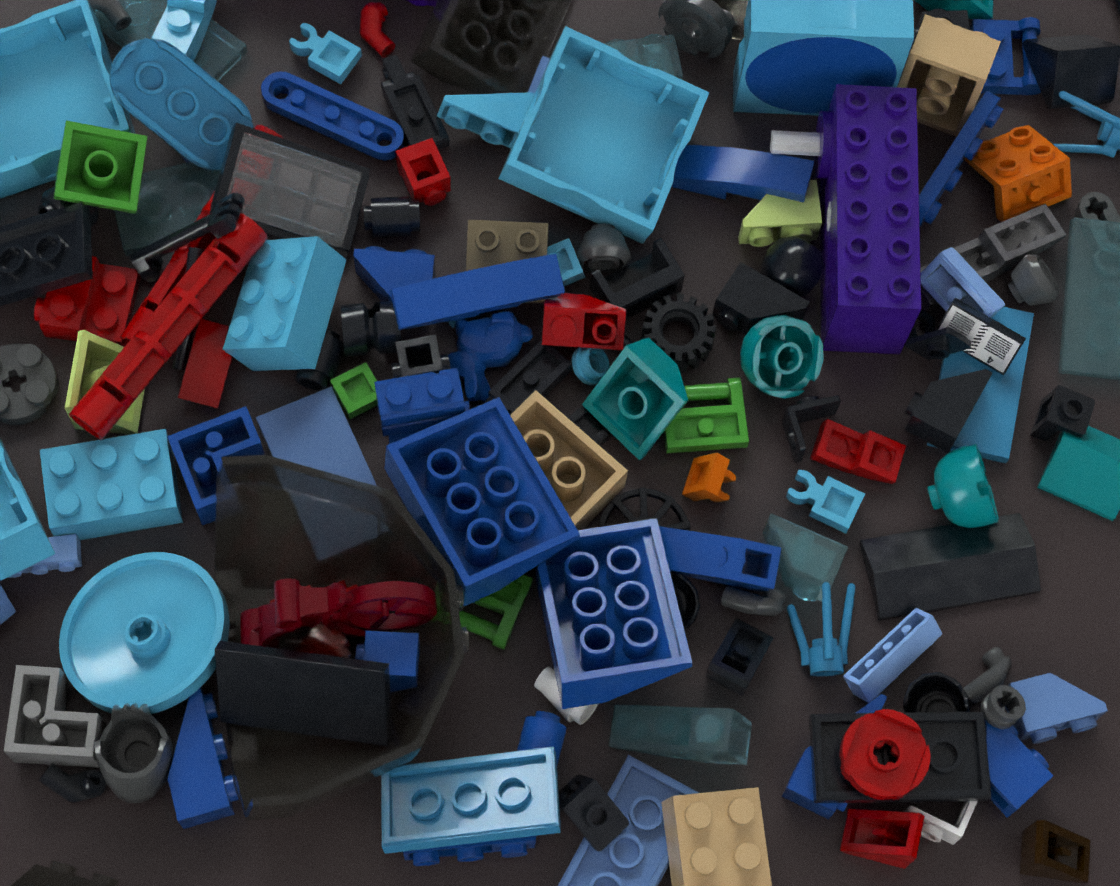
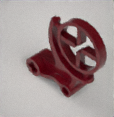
(359, 610)

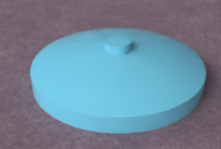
(144, 632)

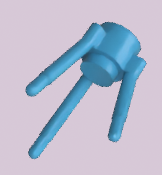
(1108, 132)
(825, 655)

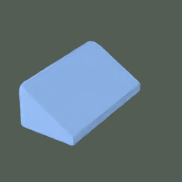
(954, 278)

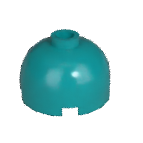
(781, 356)
(963, 489)

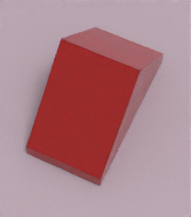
(883, 836)

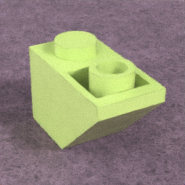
(782, 218)

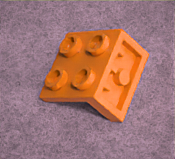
(1023, 171)

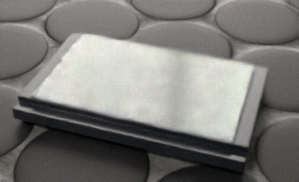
(293, 187)

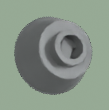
(603, 249)
(1033, 282)

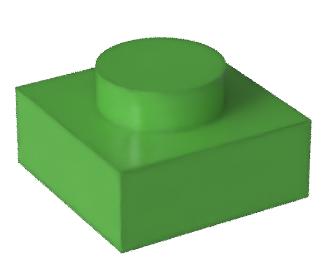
(355, 390)

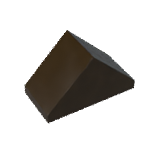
(1054, 853)

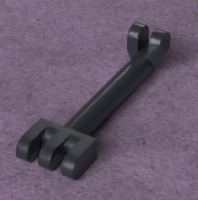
(219, 223)

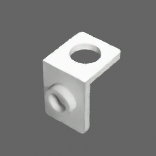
(936, 829)

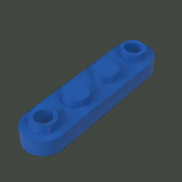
(332, 115)
(964, 146)

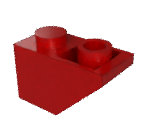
(583, 322)

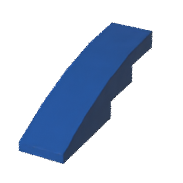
(741, 172)
(477, 291)

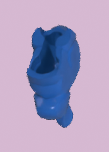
(486, 345)

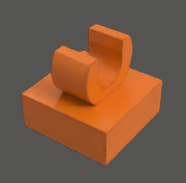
(706, 478)

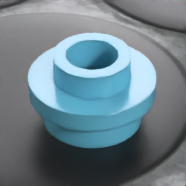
(590, 364)

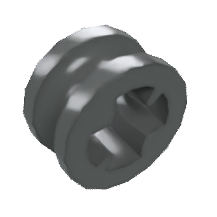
(1008, 697)

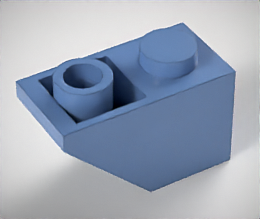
(1054, 706)

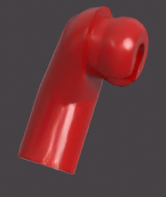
(371, 28)

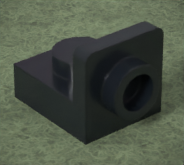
(1062, 411)

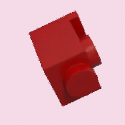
(421, 162)

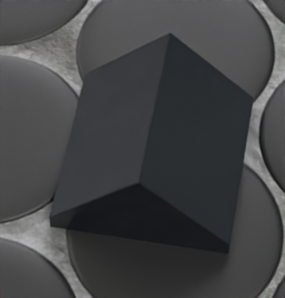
(1074, 65)

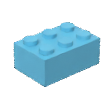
(285, 304)
(111, 485)

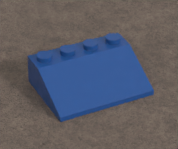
(480, 498)
(611, 613)

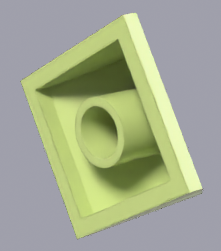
(90, 360)

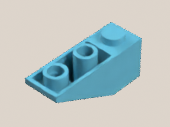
(489, 115)

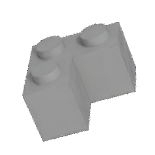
(41, 728)

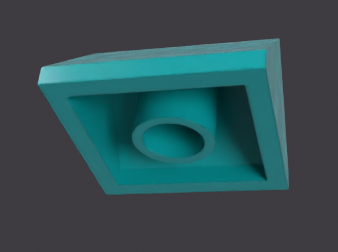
(1085, 471)

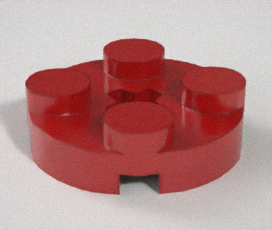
(906, 743)

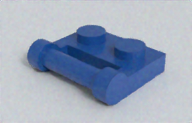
(1001, 75)

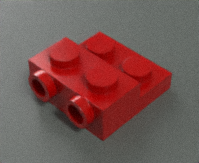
(96, 305)

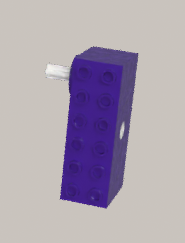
(869, 215)

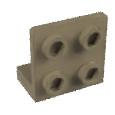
(504, 242)

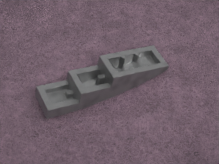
(1005, 245)

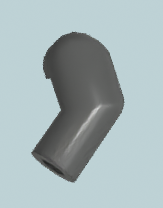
(114, 12)

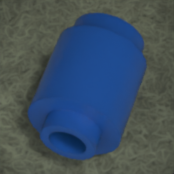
(541, 732)

